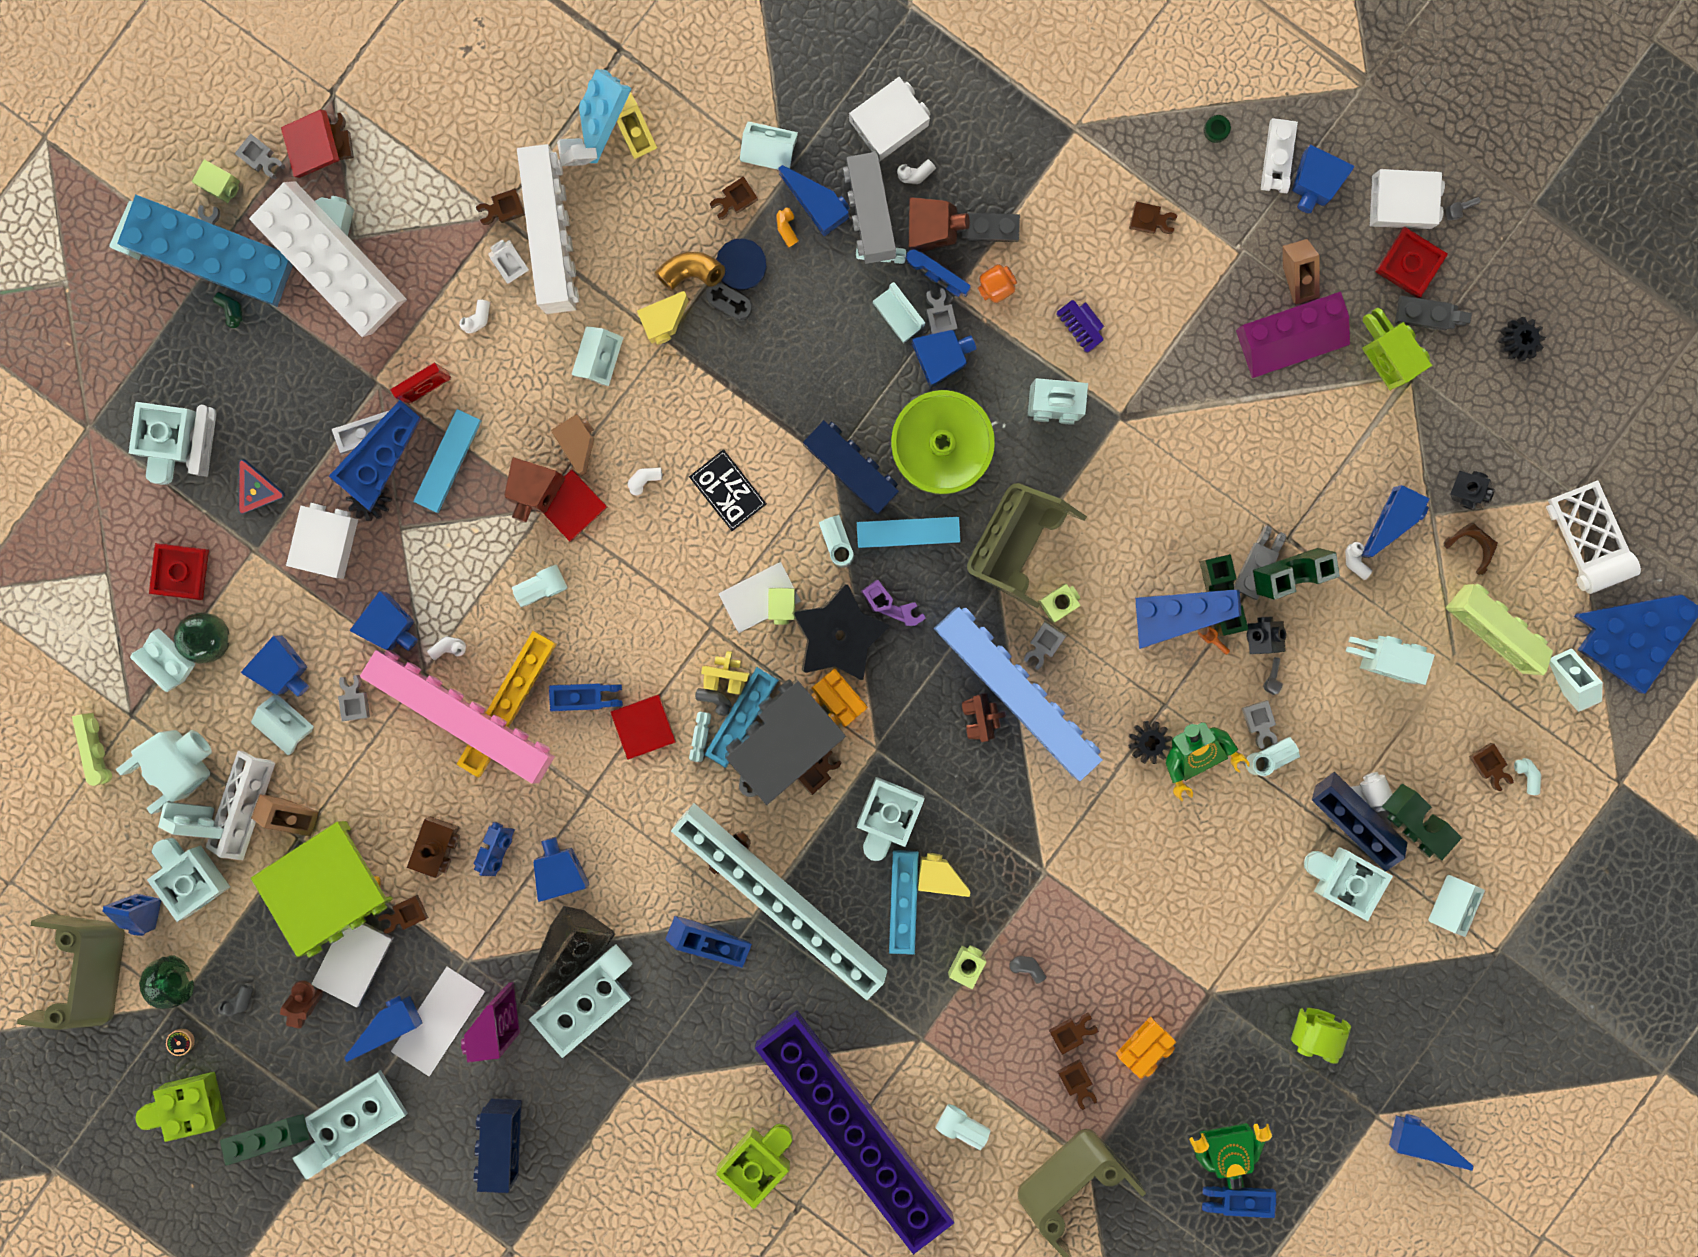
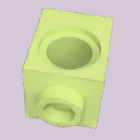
(216, 181)
(781, 605)
(1049, 607)
(969, 977)

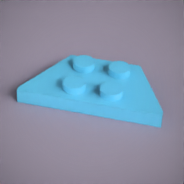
(601, 109)

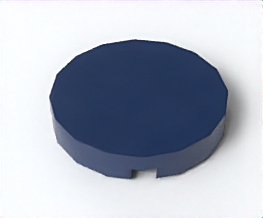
(743, 264)

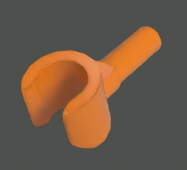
(1212, 637)

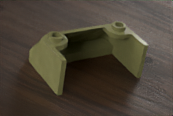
(1012, 536)
(93, 976)
(1064, 1176)

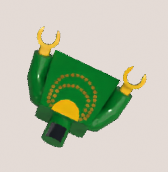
(1196, 752)
(1231, 1151)

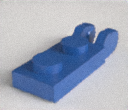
(937, 272)
(581, 697)
(1241, 1202)

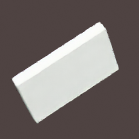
(352, 963)

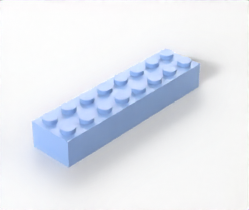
(1018, 694)

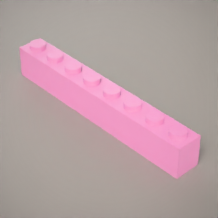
(457, 716)

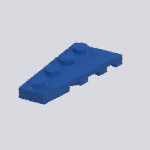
(375, 457)

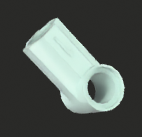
(836, 539)
(546, 583)
(1274, 757)
(956, 1124)

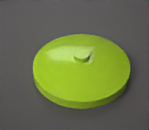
(942, 442)

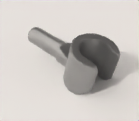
(1455, 210)
(1271, 684)

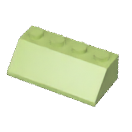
(1500, 630)

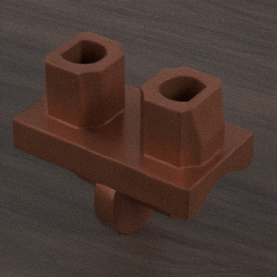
(985, 720)
(300, 1003)

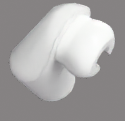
(915, 175)
(478, 320)
(640, 478)
(1354, 560)
(448, 645)

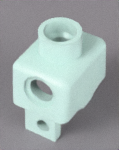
(170, 764)

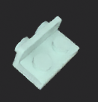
(162, 661)
(189, 820)

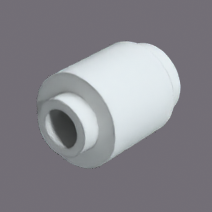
(1376, 790)

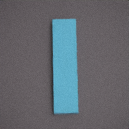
(447, 461)
(908, 532)
(741, 715)
(903, 902)

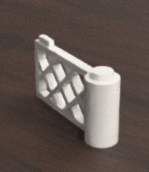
(1603, 570)

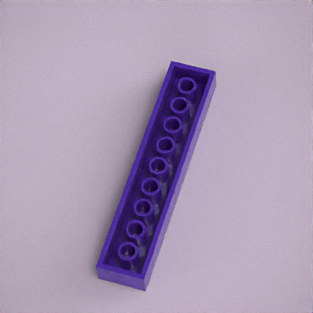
(855, 1132)

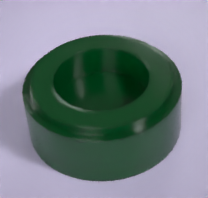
(1217, 128)

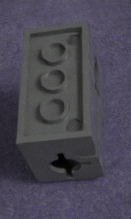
(786, 742)

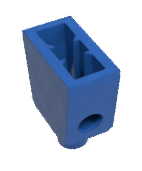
(1319, 177)
(942, 355)
(385, 624)
(277, 668)
(558, 871)

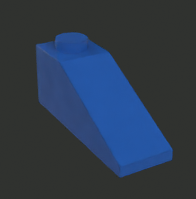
(818, 201)
(1399, 514)
(134, 913)
(707, 942)
(391, 1022)
(1417, 1140)

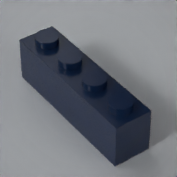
(850, 467)
(1359, 821)

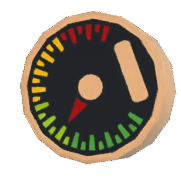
(180, 1042)

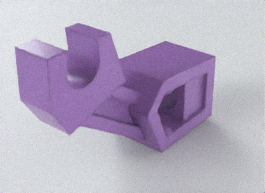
(901, 613)

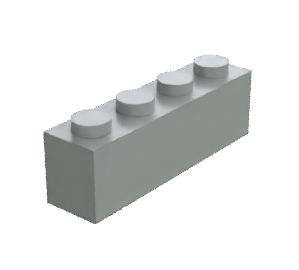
(871, 208)

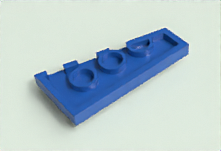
(1175, 615)

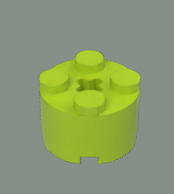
(1320, 1034)

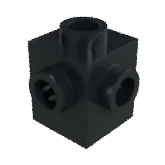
(1466, 483)
(1266, 636)

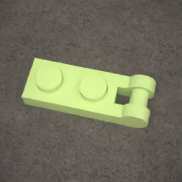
(91, 749)

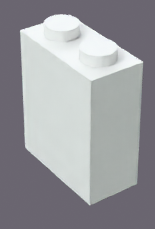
(890, 118)
(1406, 199)
(322, 541)

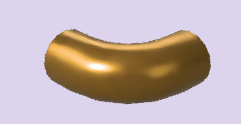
(690, 265)

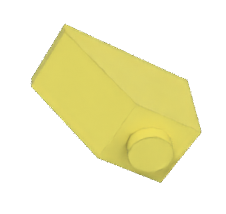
(635, 129)
(663, 317)
(939, 877)

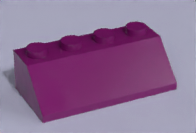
(1295, 334)
(493, 1029)

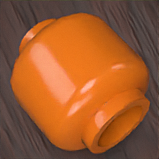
(997, 283)

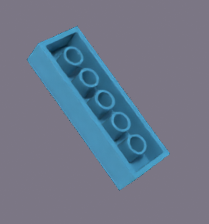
(205, 250)

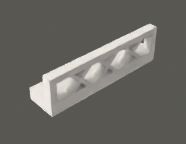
(239, 825)

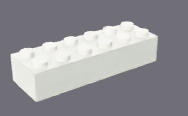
(547, 229)
(327, 258)

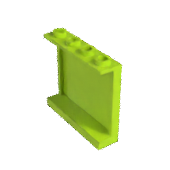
(320, 890)

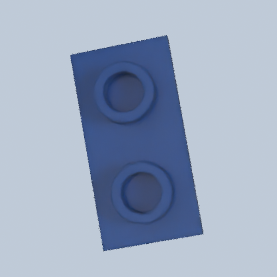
(490, 860)

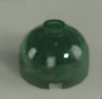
(201, 637)
(166, 983)

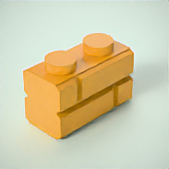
(839, 698)
(1146, 1048)

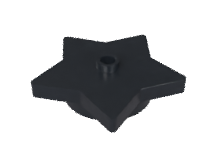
(821, 626)

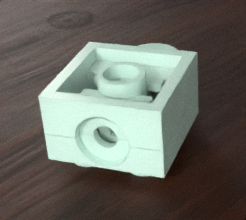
(1057, 400)
(163, 437)
(1394, 660)
(888, 817)
(1341, 877)
(186, 878)

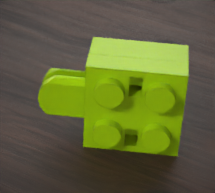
(1394, 350)
(184, 1111)
(754, 1161)

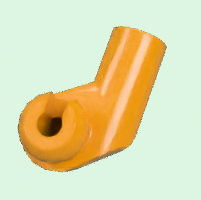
(784, 228)

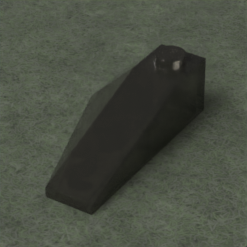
(567, 946)

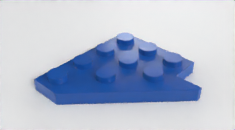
(1637, 637)

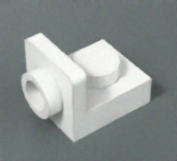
(574, 152)
(507, 260)

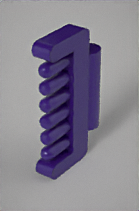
(1086, 319)

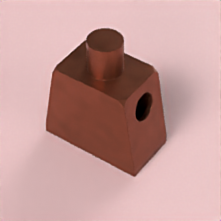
(934, 224)
(531, 487)

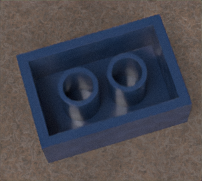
(498, 1145)

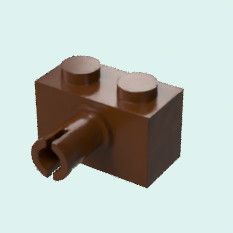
(434, 847)

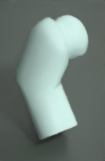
(1532, 773)

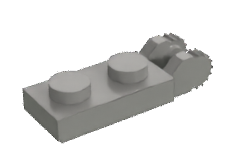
(1258, 557)

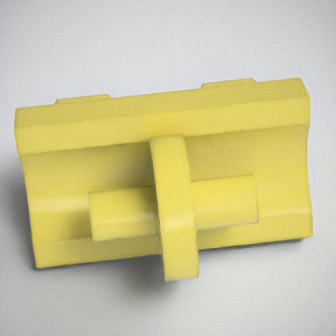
(713, 674)

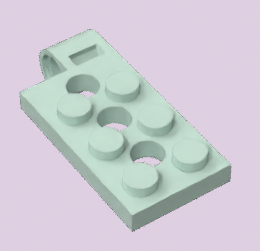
(606, 968)
(325, 1152)

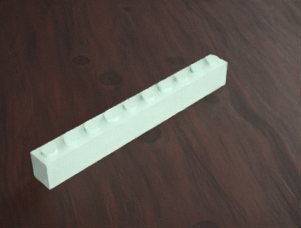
(780, 901)

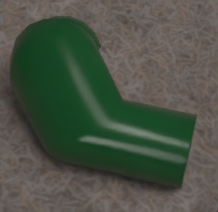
(232, 309)

